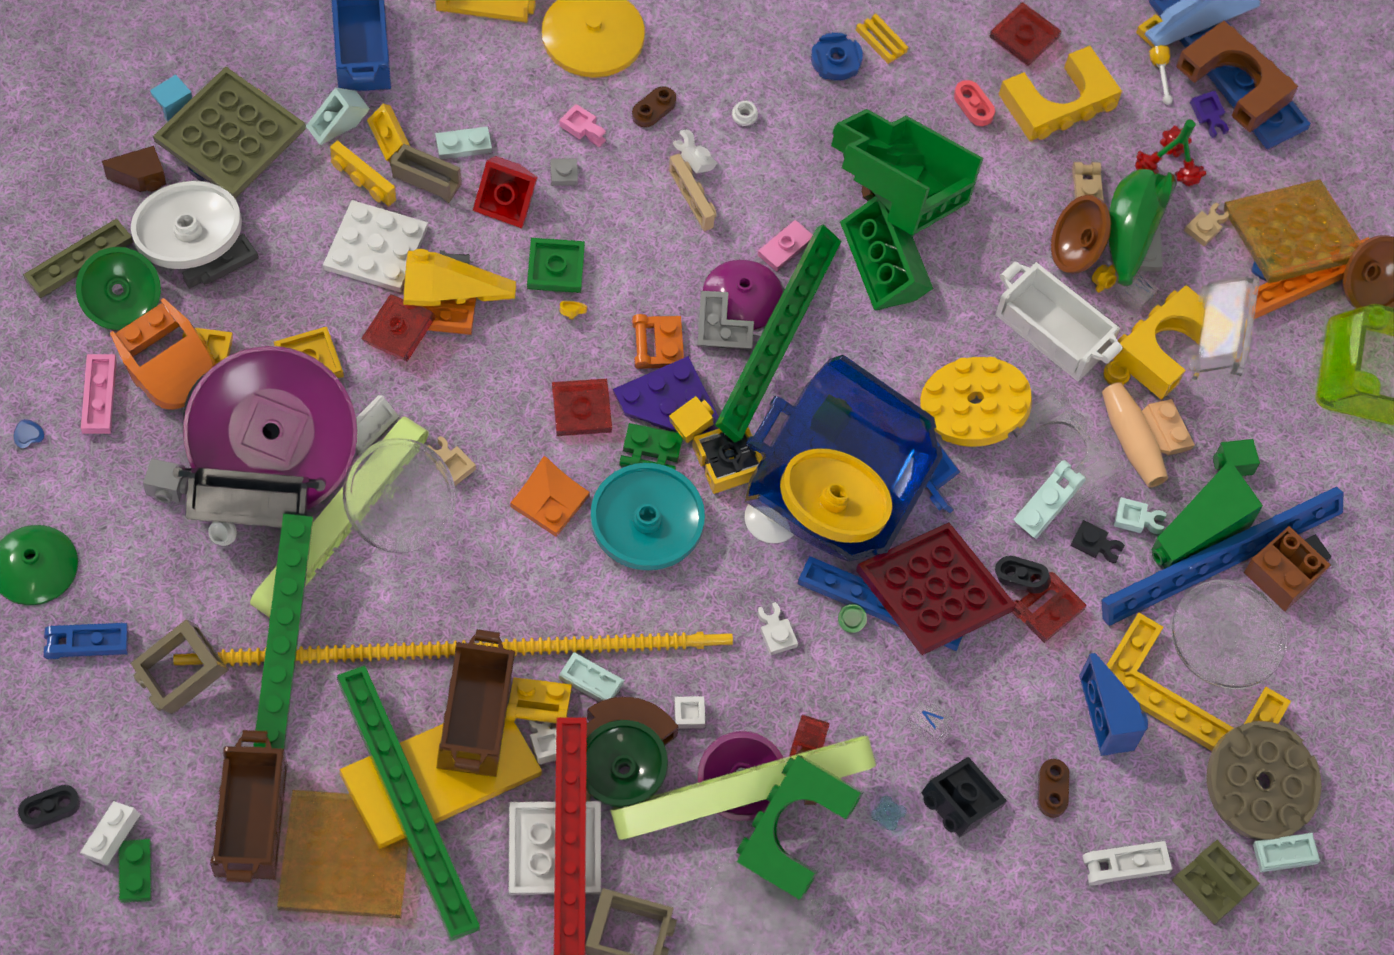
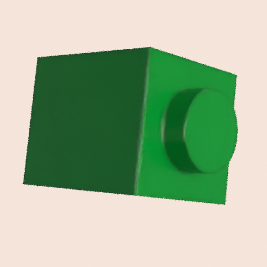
(1240, 453)

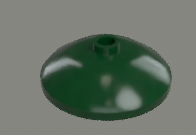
(624, 745)

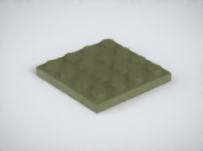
(229, 132)

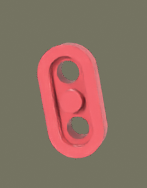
(975, 104)

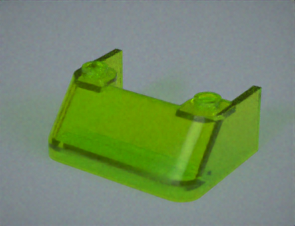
(1340, 380)

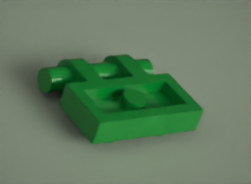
(651, 443)

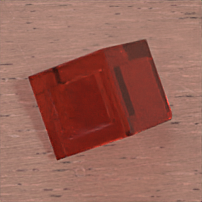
(809, 734)

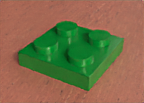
(555, 265)

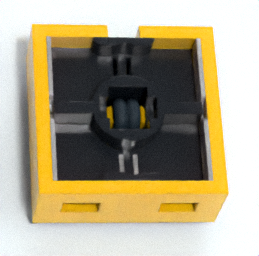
(726, 461)

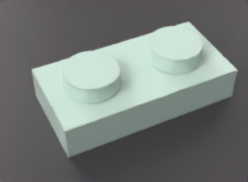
(463, 143)

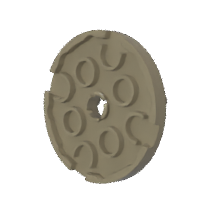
(1237, 793)

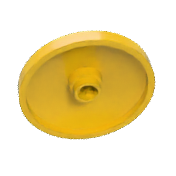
(593, 36)
(836, 495)

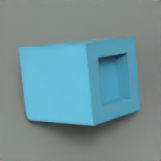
(171, 96)

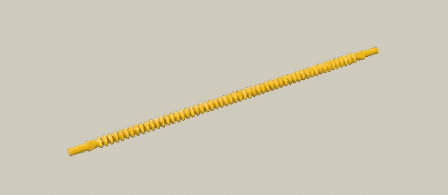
(696, 640)

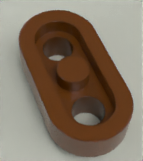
(655, 105)
(1053, 786)

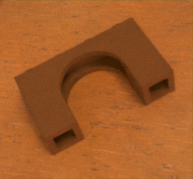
(1227, 47)

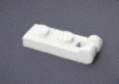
(1128, 862)

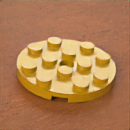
(1003, 406)

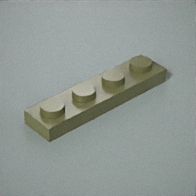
(67, 263)

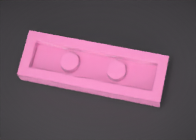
(98, 394)

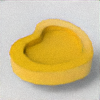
(572, 308)

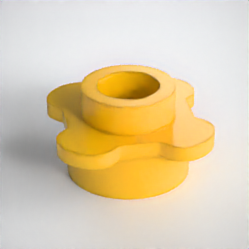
(1104, 277)

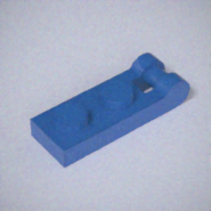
(86, 640)

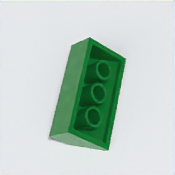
(885, 257)

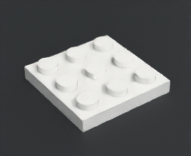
(374, 245)
(534, 848)

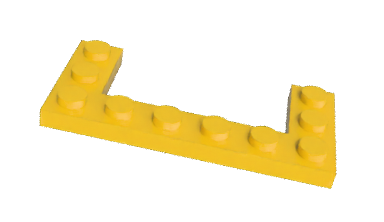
(1167, 705)

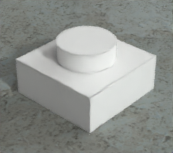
(689, 712)

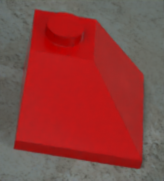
(505, 191)

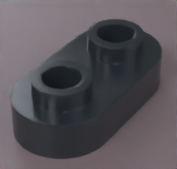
(1025, 574)
(48, 804)

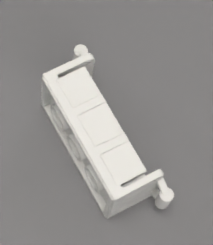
(1056, 320)

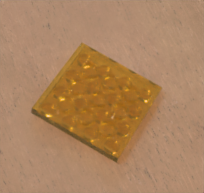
(1293, 230)
(335, 862)

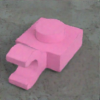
(580, 123)

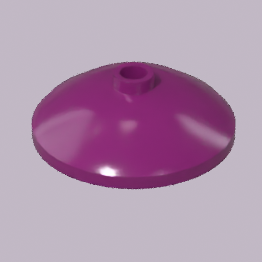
(751, 302)
(733, 752)

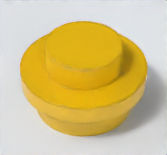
(1115, 373)

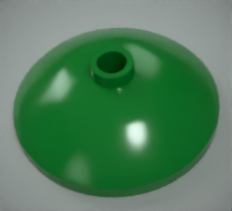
(113, 267)
(45, 575)

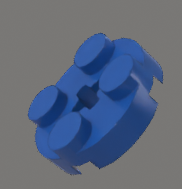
(832, 68)

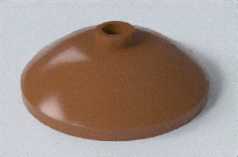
(1080, 234)
(1370, 273)

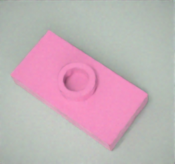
(785, 245)

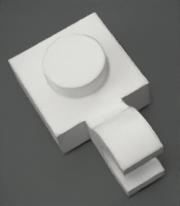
(696, 156)

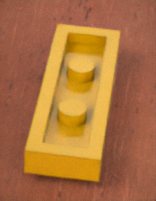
(362, 174)

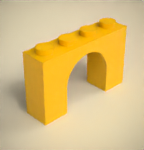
(1042, 117)
(1141, 351)

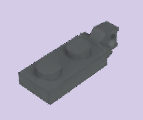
(236, 257)

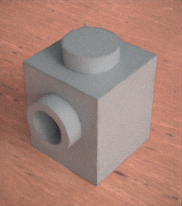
(162, 484)

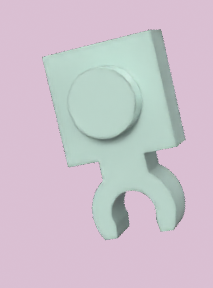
(1134, 517)

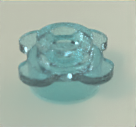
(885, 820)

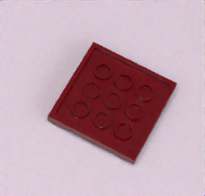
(935, 588)

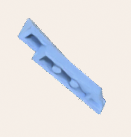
(1194, 16)

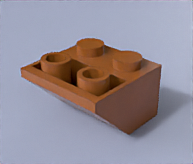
(1286, 568)

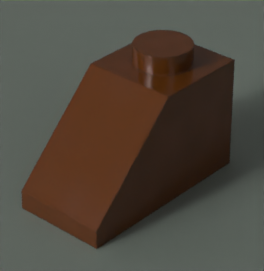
(136, 170)

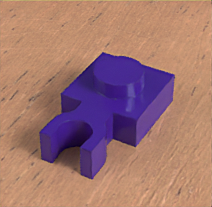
(1209, 110)

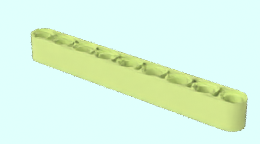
(331, 525)
(734, 789)

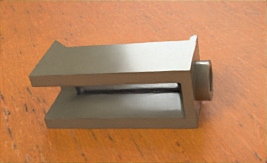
(426, 172)

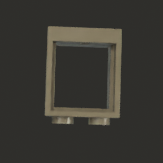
(212, 669)
(612, 899)

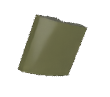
(1215, 882)

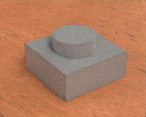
(564, 172)

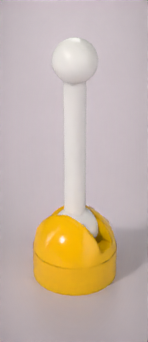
(1160, 58)

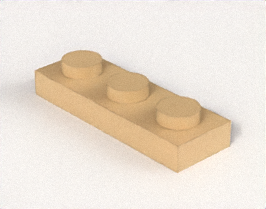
(692, 192)

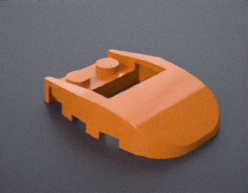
(174, 371)

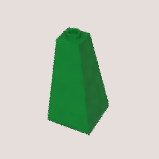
(1216, 513)

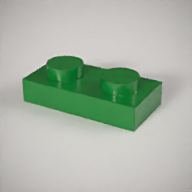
(135, 871)

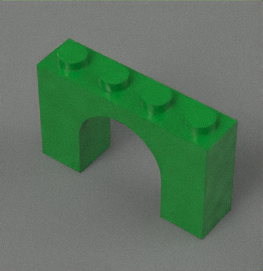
(763, 850)

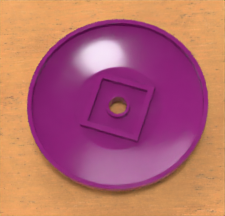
(276, 387)

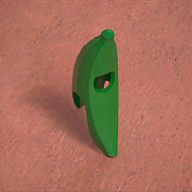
(1134, 217)

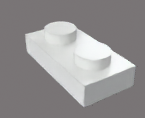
(110, 833)

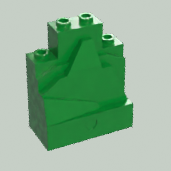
(907, 167)

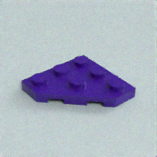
(662, 393)

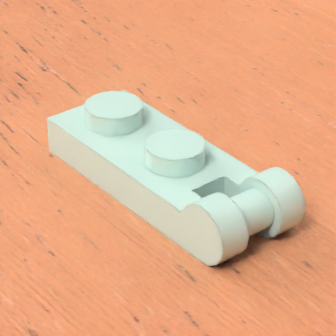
(1049, 500)

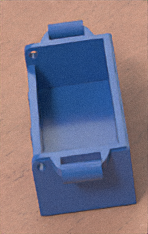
(361, 45)

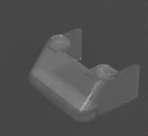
(1224, 337)

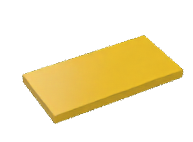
(443, 790)

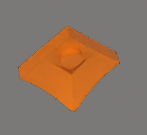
(549, 497)

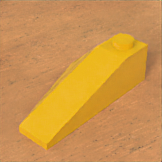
(438, 277)

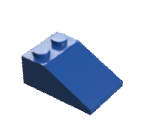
(1112, 709)

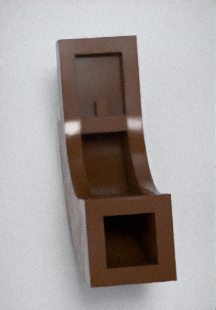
(632, 709)

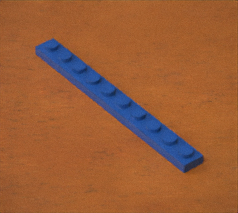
(1219, 557)

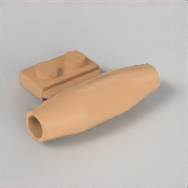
(1146, 432)

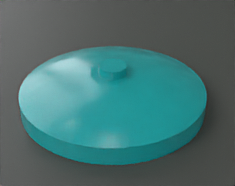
(647, 516)

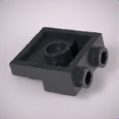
(962, 797)

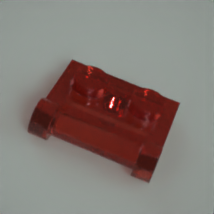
(1054, 613)

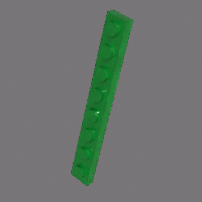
(284, 629)

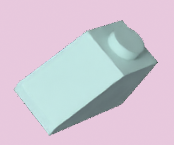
(337, 115)

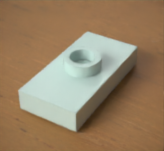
(590, 678)
(1286, 852)

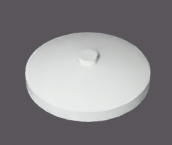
(186, 224)

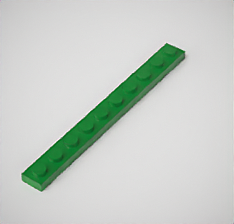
(778, 334)
(408, 804)

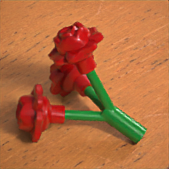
(1175, 143)

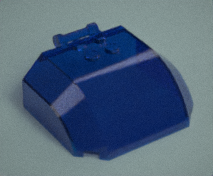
(856, 415)

